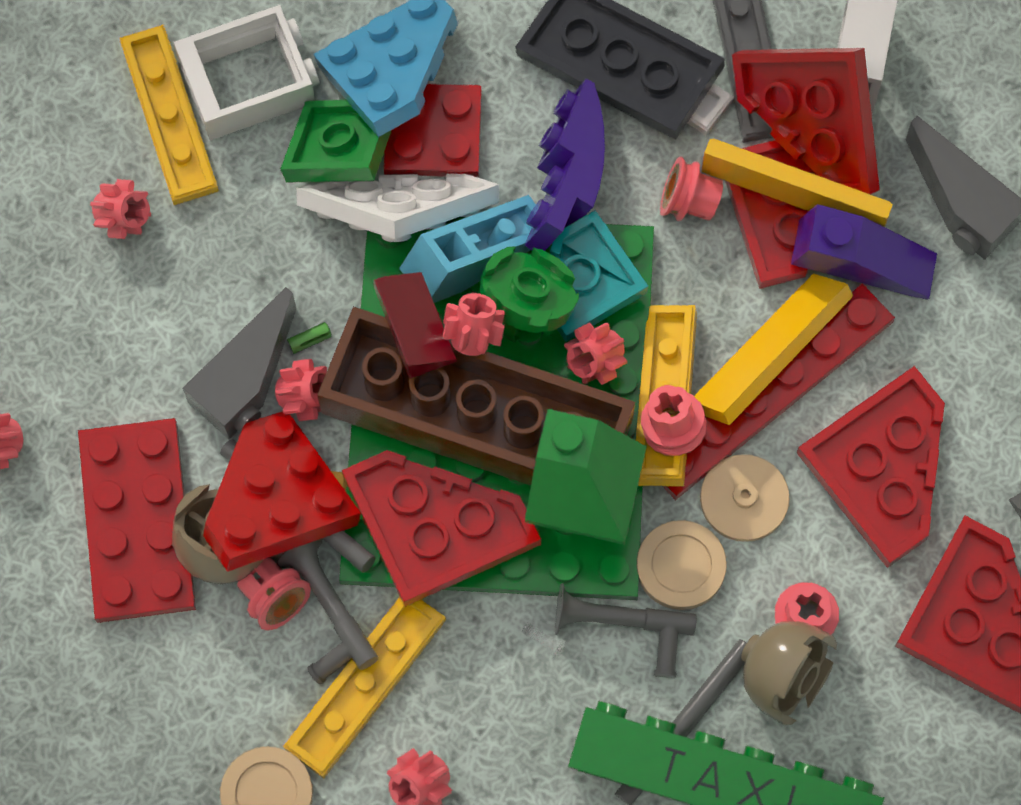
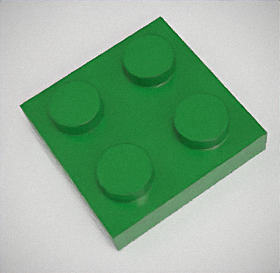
(332, 145)

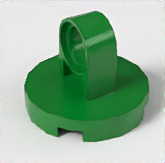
(530, 289)

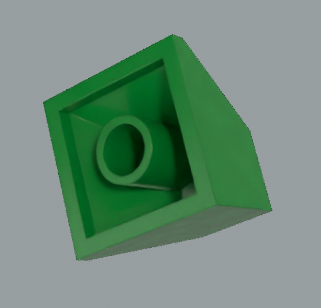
(584, 478)

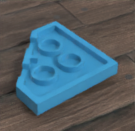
(390, 62)

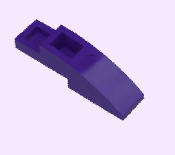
(572, 164)

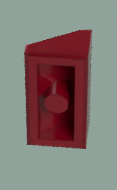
(414, 323)

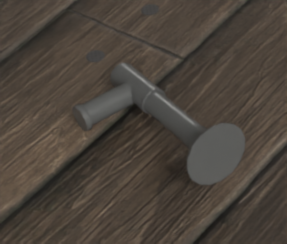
(665, 622)
(354, 642)

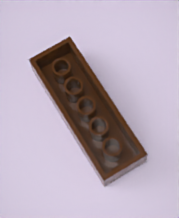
(470, 410)

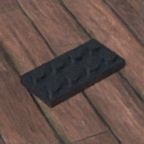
(626, 56)

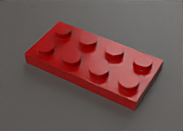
(130, 505)

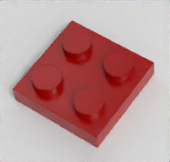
(441, 137)

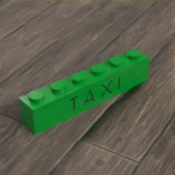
(700, 768)

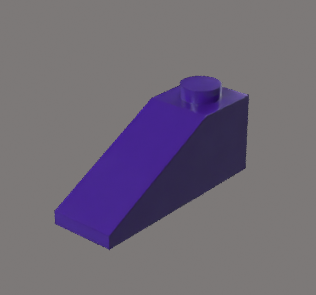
(862, 252)

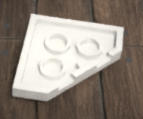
(398, 202)

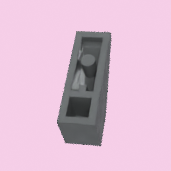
(969, 198)
(238, 378)

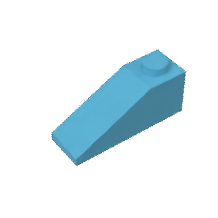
(458, 252)

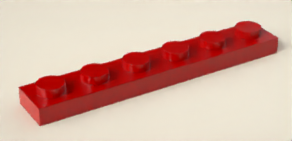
(833, 345)

